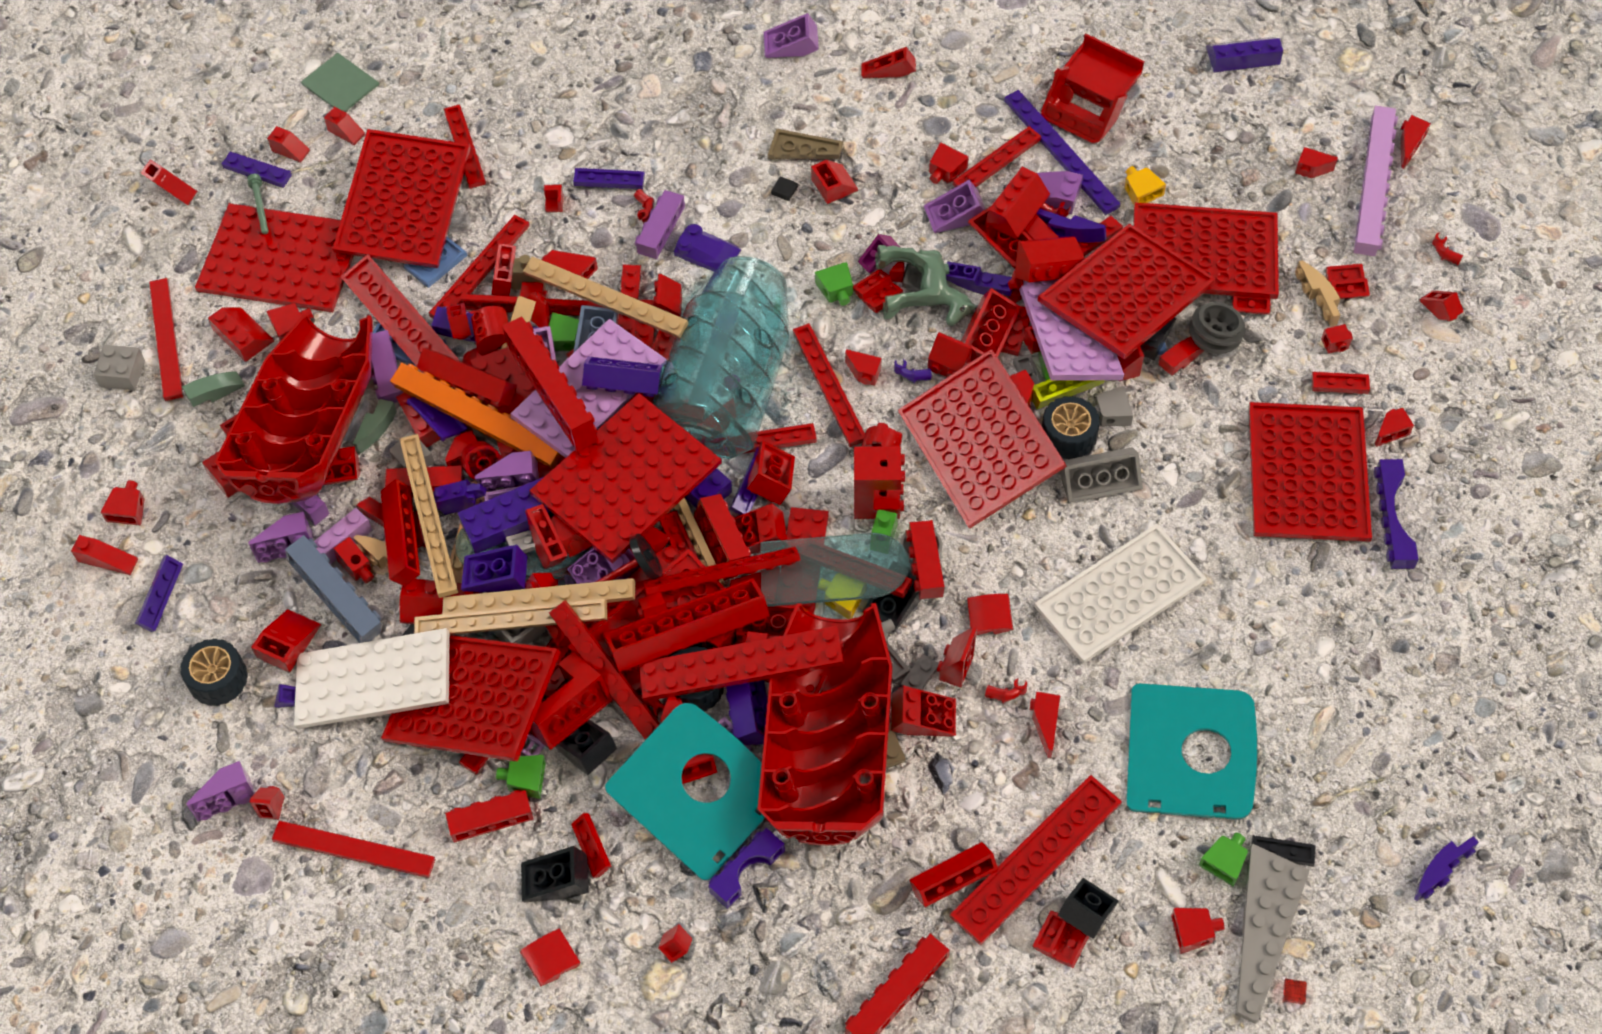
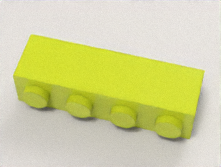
(1049, 390)

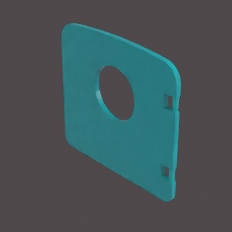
(1156, 768)
(654, 795)

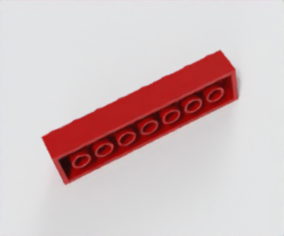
(550, 383)
(686, 624)

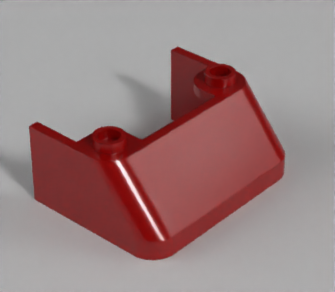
(1075, 119)

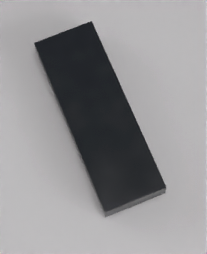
(1293, 851)

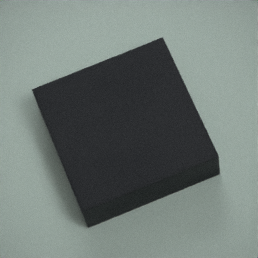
(784, 188)

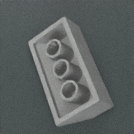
(1101, 474)

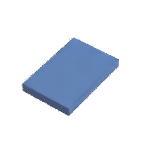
(451, 256)

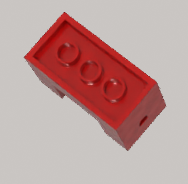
(878, 480)
(571, 704)

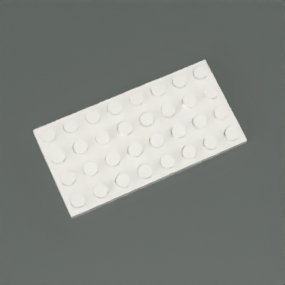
(1120, 593)
(372, 678)

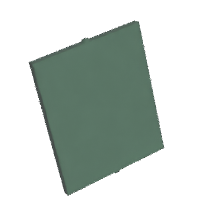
(340, 82)

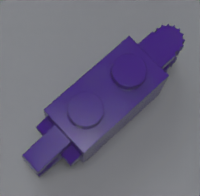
(457, 496)

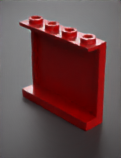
(1101, 71)

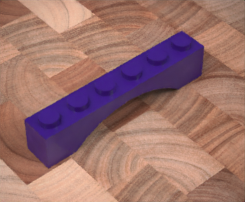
(1401, 548)

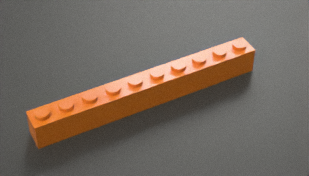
(472, 413)

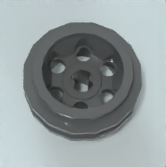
(1217, 328)

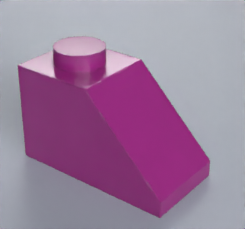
(868, 258)

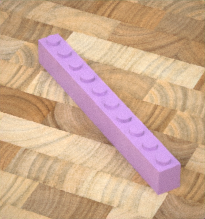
(1375, 181)

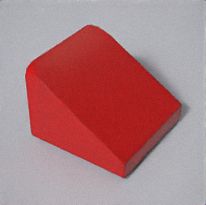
(897, 272)

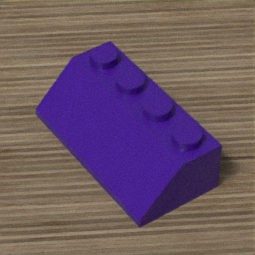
(1245, 54)
(621, 375)
(748, 711)

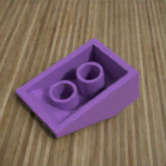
(792, 38)
(1063, 187)
(954, 208)

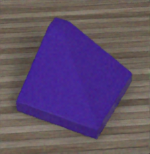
(285, 696)

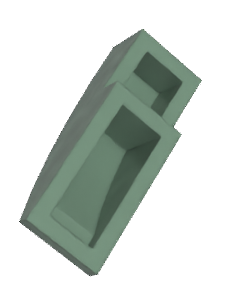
(212, 387)
(374, 425)

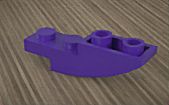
(1078, 227)
(975, 280)
(1442, 865)

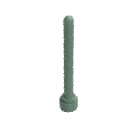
(255, 182)

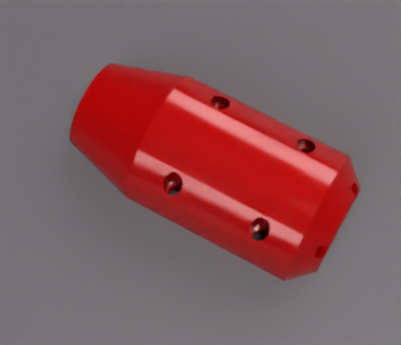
(297, 413)
(829, 770)

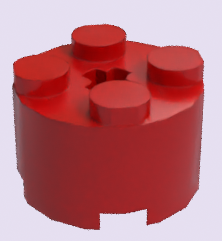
(882, 436)
(474, 453)

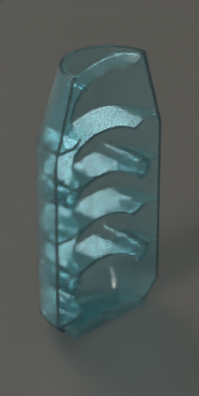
(727, 356)

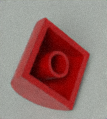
(488, 329)

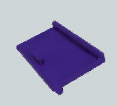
(440, 422)

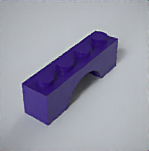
(763, 849)

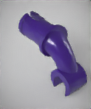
(912, 375)

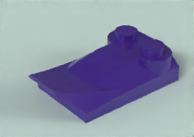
(704, 248)

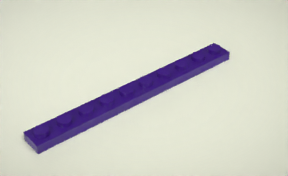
(1062, 151)

